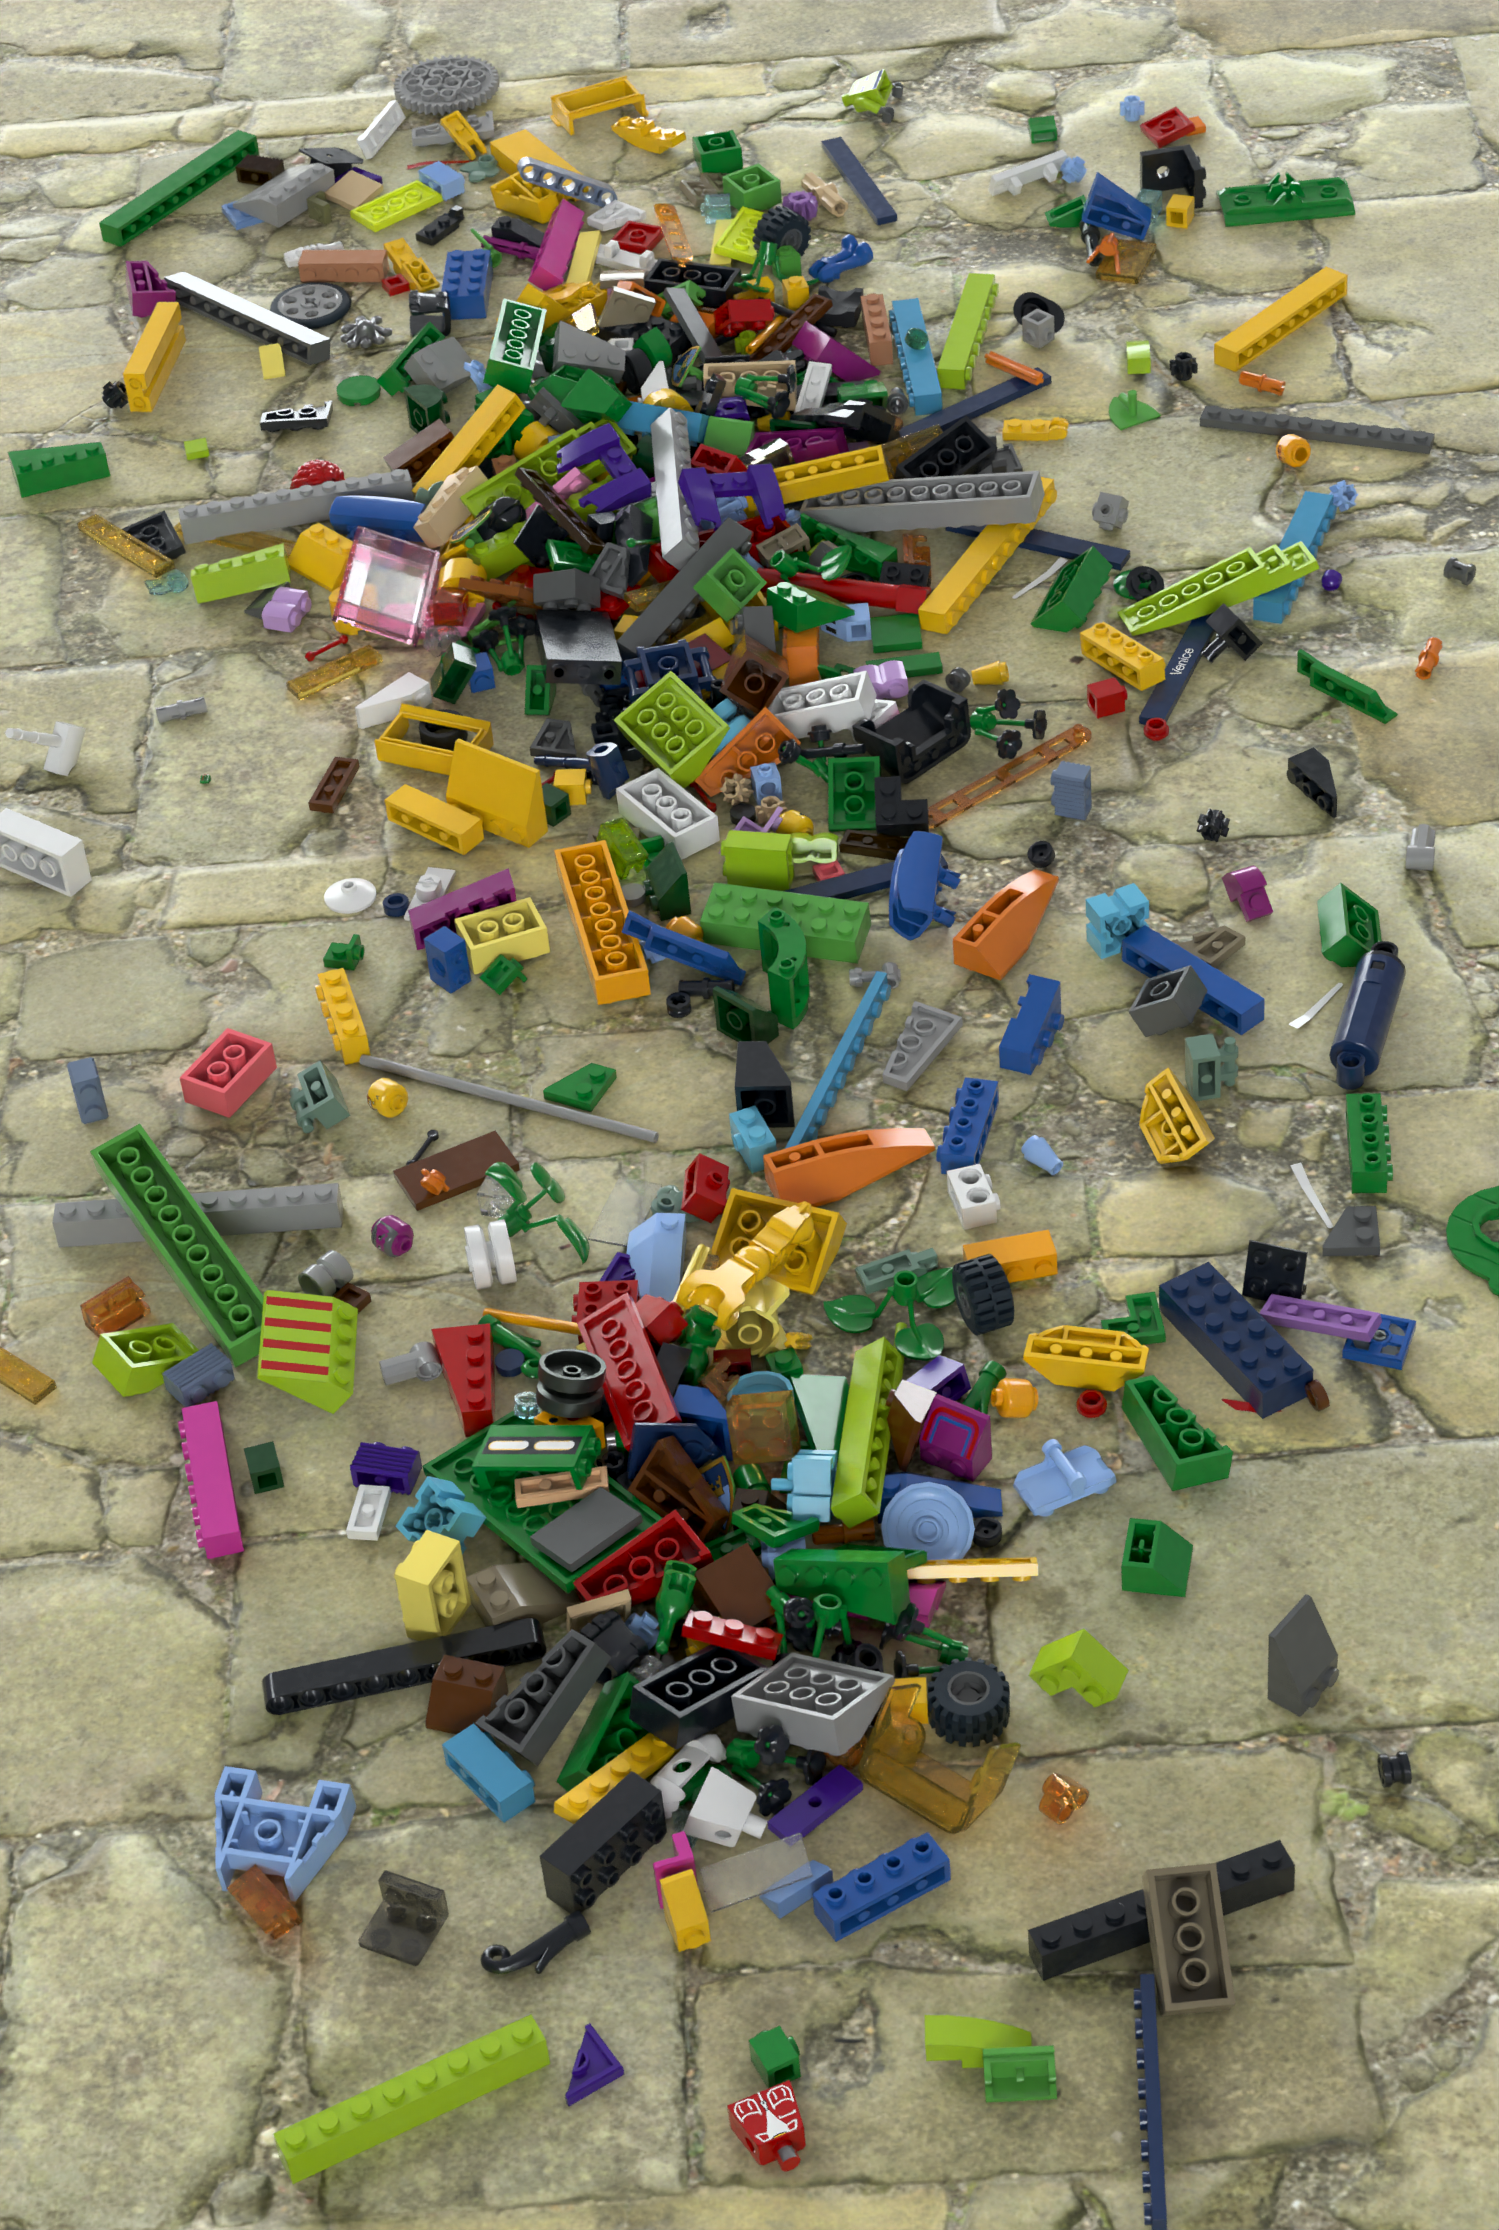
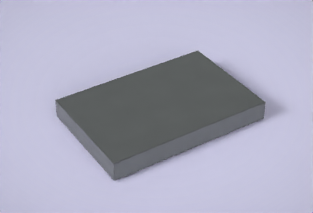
(586, 1529)

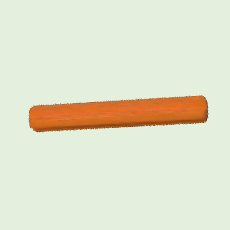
(1014, 368)

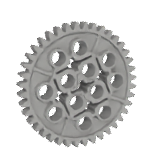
(446, 84)

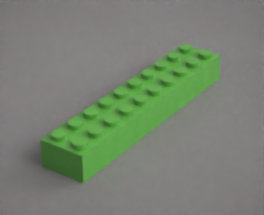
(183, 1241)

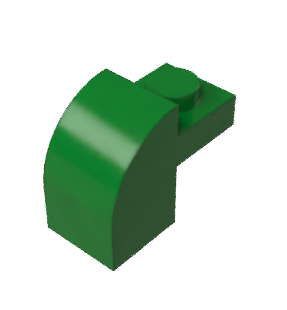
(655, 347)

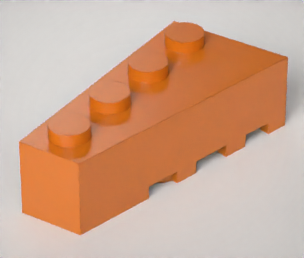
(802, 655)

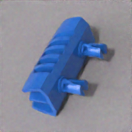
(381, 514)
(915, 886)

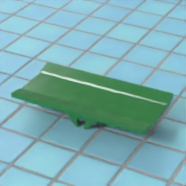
(1285, 201)

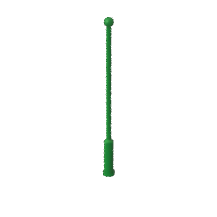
(632, 542)

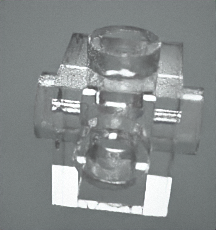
(493, 1198)

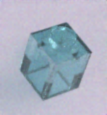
(1153, 200)
(716, 207)

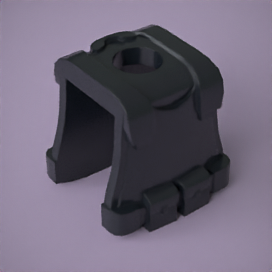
(429, 303)
(617, 1641)

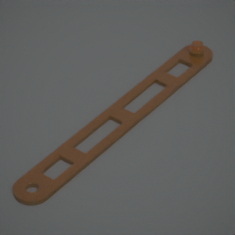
(680, 256)
(1074, 737)

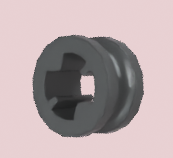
(957, 679)

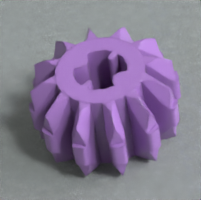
(802, 203)

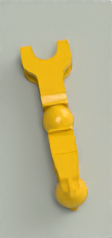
(728, 1285)

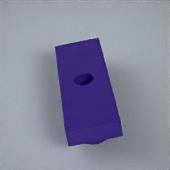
(816, 1804)

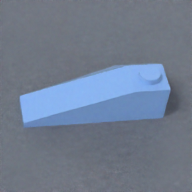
(658, 1254)

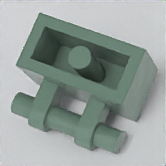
(1204, 1067)
(323, 1097)

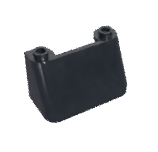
(921, 735)

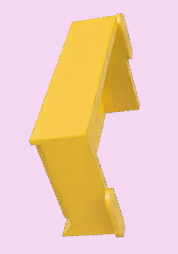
(593, 100)
(428, 758)

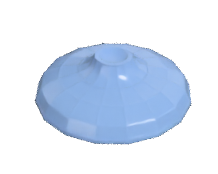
(930, 1520)

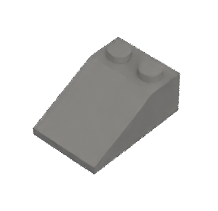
(439, 365)

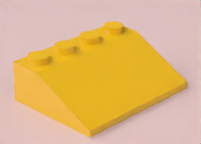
(498, 792)
(807, 1266)

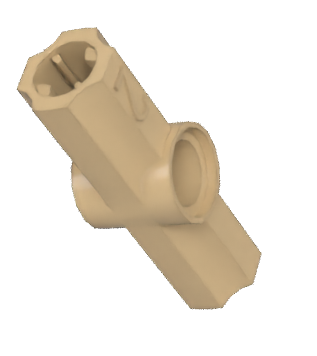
(825, 194)

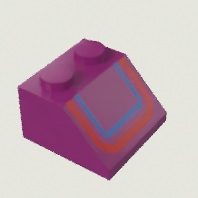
(956, 1438)

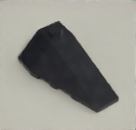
(636, 525)

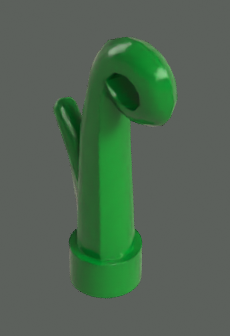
(513, 1340)
(988, 1380)

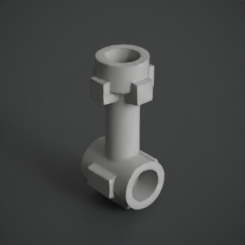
(857, 977)

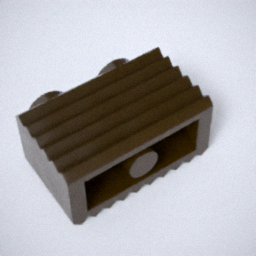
(258, 169)

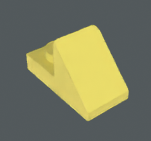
(271, 361)

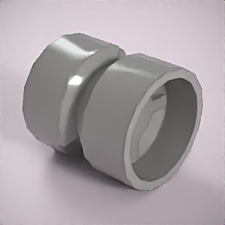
(327, 1275)

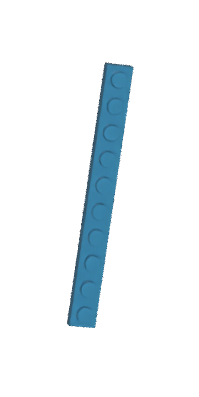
(842, 1061)

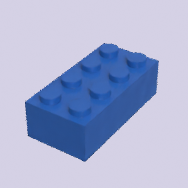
(468, 283)

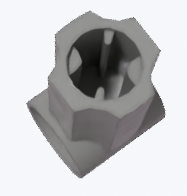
(1421, 849)
(419, 1362)

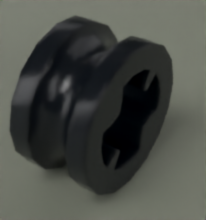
(678, 1004)

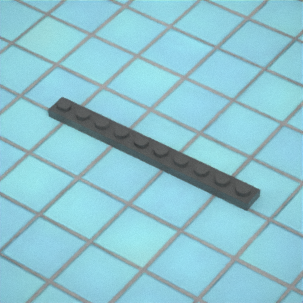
(1317, 429)

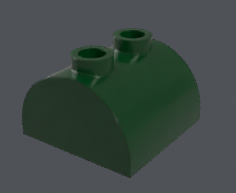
(425, 406)

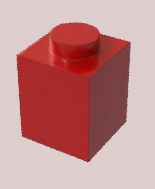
(1106, 697)

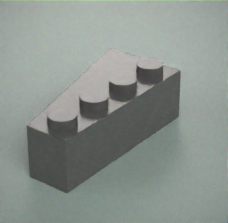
(546, 1698)

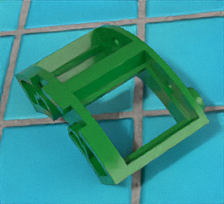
(787, 966)

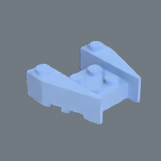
(275, 1835)

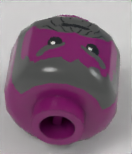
(392, 1236)

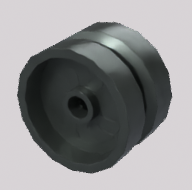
(570, 1383)

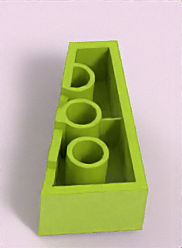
(241, 574)

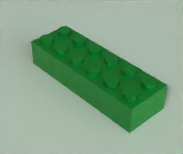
(515, 346)

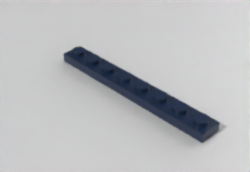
(1150, 2117)

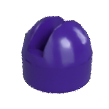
(1331, 580)

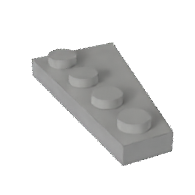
(437, 134)
(922, 1040)

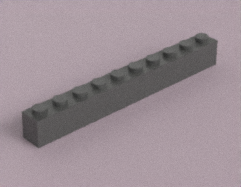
(249, 318)

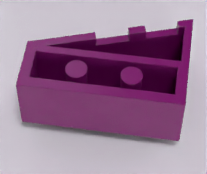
(145, 288)

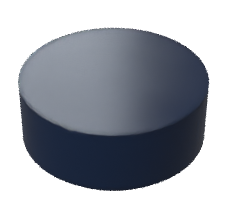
(395, 905)
(509, 1362)

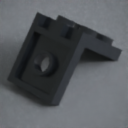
(1182, 171)

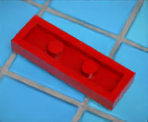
(732, 1634)

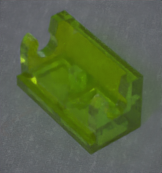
(623, 847)

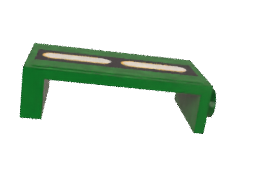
(537, 1449)

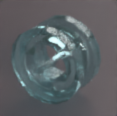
(526, 1405)

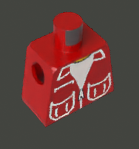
(770, 2126)

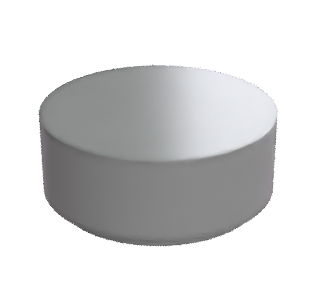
(633, 894)

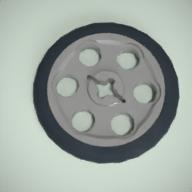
(312, 305)

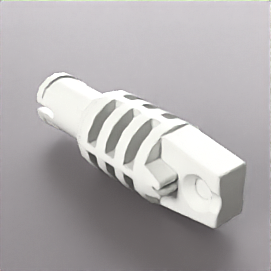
(292, 257)

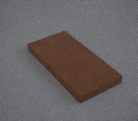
(461, 1165)

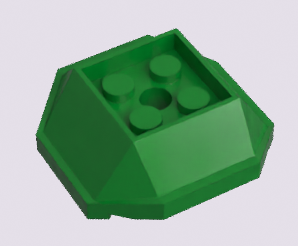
(561, 383)

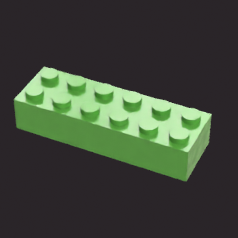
(831, 926)

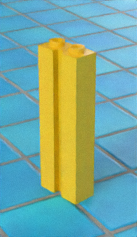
(522, 144)
(154, 357)

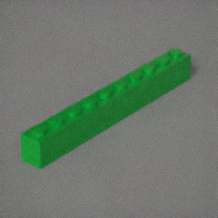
(177, 188)

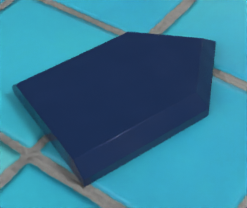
(689, 1435)

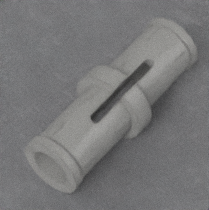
(181, 709)

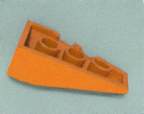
(750, 747)

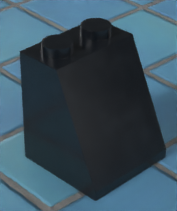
(763, 1084)

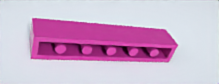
(557, 246)
(212, 1480)

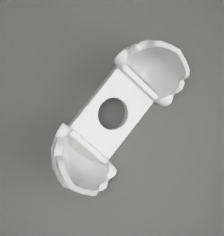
(695, 1752)

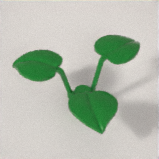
(766, 256)
(832, 564)
(518, 1217)
(919, 1342)

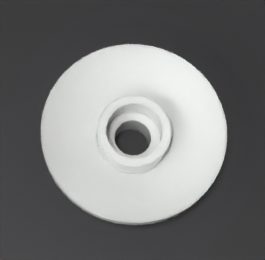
(350, 895)

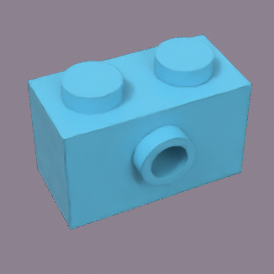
(751, 1137)

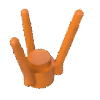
(1108, 248)

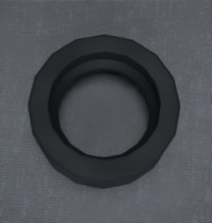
(636, 370)
(441, 740)

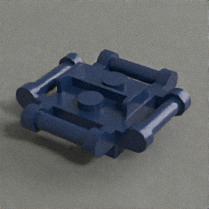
(662, 659)

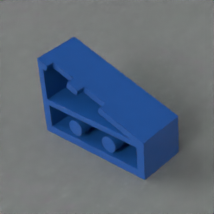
(1115, 209)
(1034, 1027)

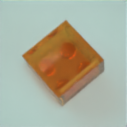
(763, 1427)

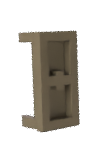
(787, 540)

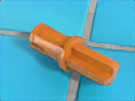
(1262, 382)
(841, 1533)

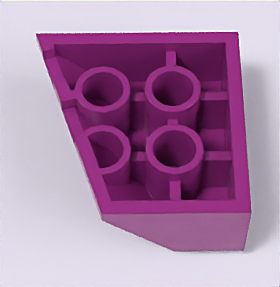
(824, 349)

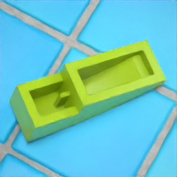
(1138, 357)
(966, 2037)

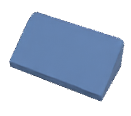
(792, 1896)

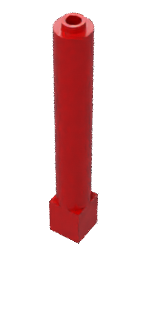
(898, 597)

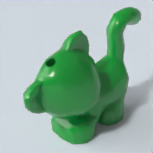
(698, 1337)
(673, 1600)

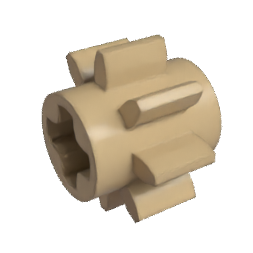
(736, 789)
(768, 807)

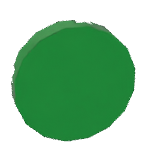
(358, 389)

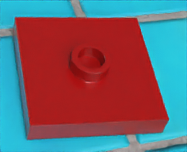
(1167, 127)
(638, 237)

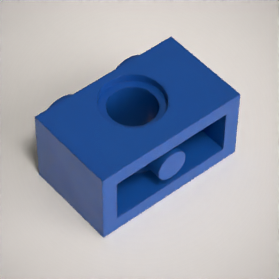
(447, 959)

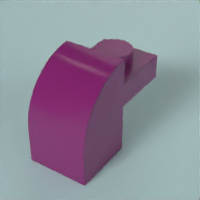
(1248, 889)

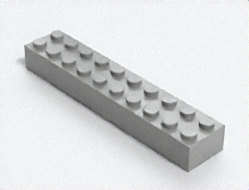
(932, 502)

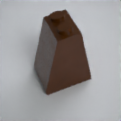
(754, 675)
(736, 1589)

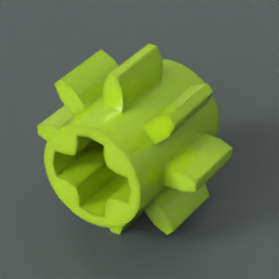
(743, 341)

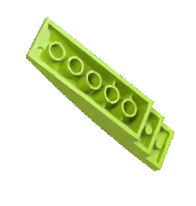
(545, 463)
(1226, 582)

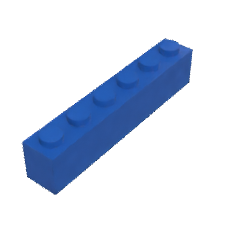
(1225, 999)

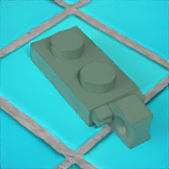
(881, 1273)

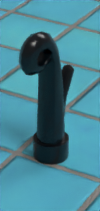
(542, 1950)

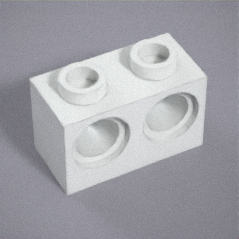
(973, 1196)

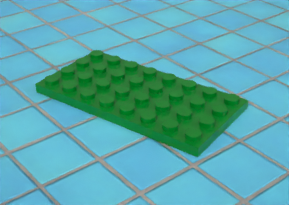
(518, 1524)

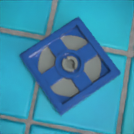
(1388, 1345)

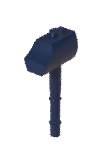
(602, 759)

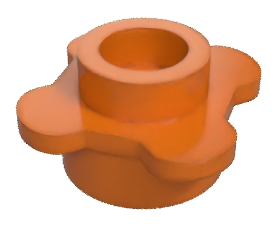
(433, 1181)

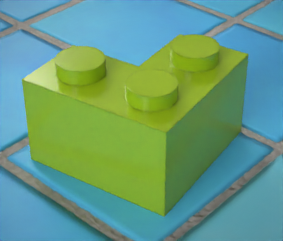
(1080, 1664)

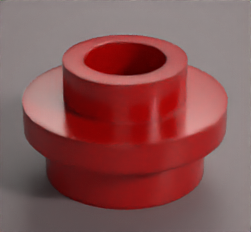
(1156, 729)
(1091, 1404)

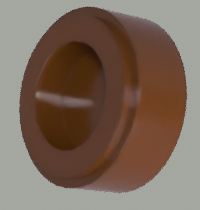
(1317, 1395)

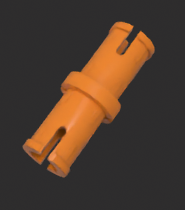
(1428, 658)

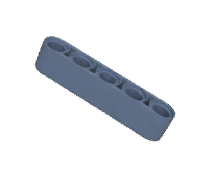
(559, 175)

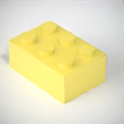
(507, 930)
(432, 1587)

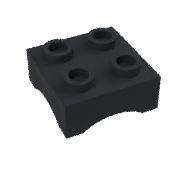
(845, 307)

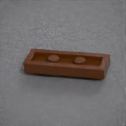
(334, 785)

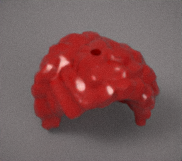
(316, 473)

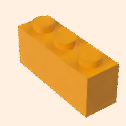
(1020, 1256)

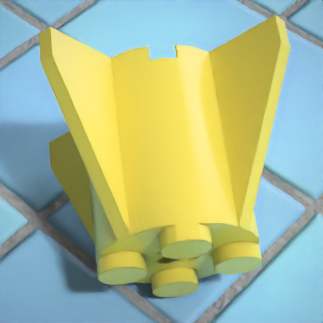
(758, 1320)

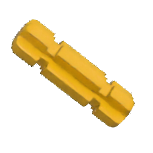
(798, 1340)

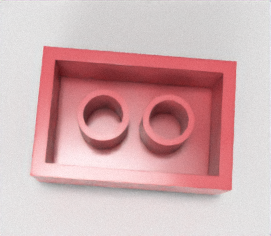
(228, 1072)

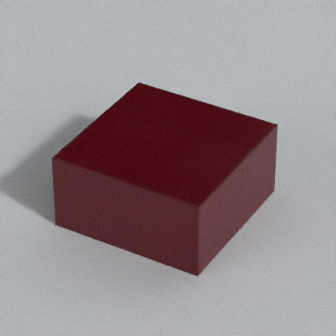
(740, 1360)

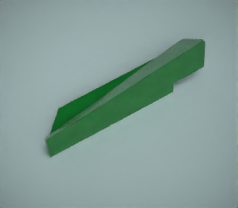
(1343, 688)

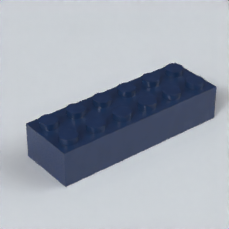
(1235, 1339)

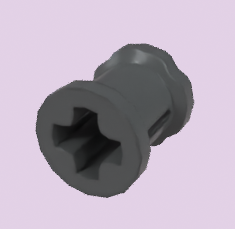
(1459, 571)

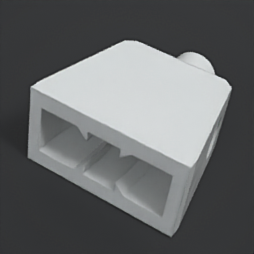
(723, 1811)

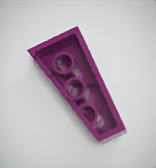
(807, 443)
(473, 898)

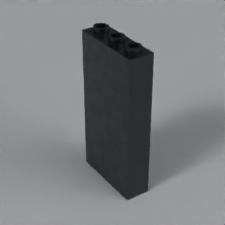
(577, 647)

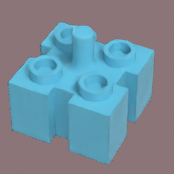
(1115, 918)
(811, 1484)
(442, 1511)

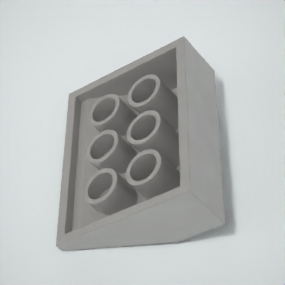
(286, 194)
(814, 1702)

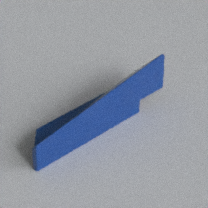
(683, 948)

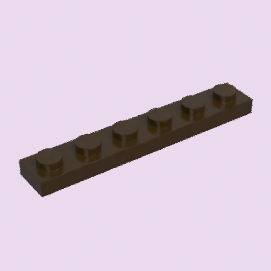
(560, 510)

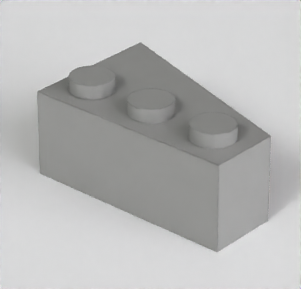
(587, 351)

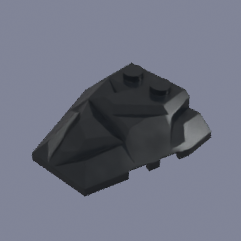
(858, 418)
(605, 728)

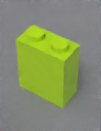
(758, 860)

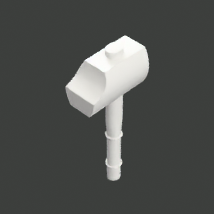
(63, 745)

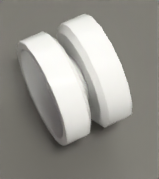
(490, 1254)

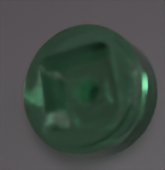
(916, 338)

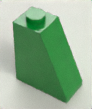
(596, 399)

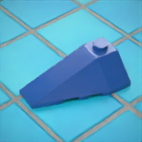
(980, 1499)

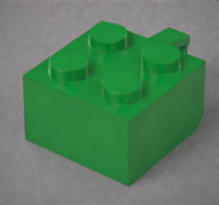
(717, 152)

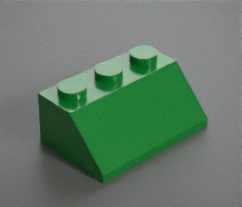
(1347, 926)

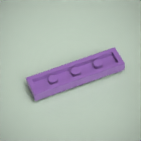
(1321, 1317)

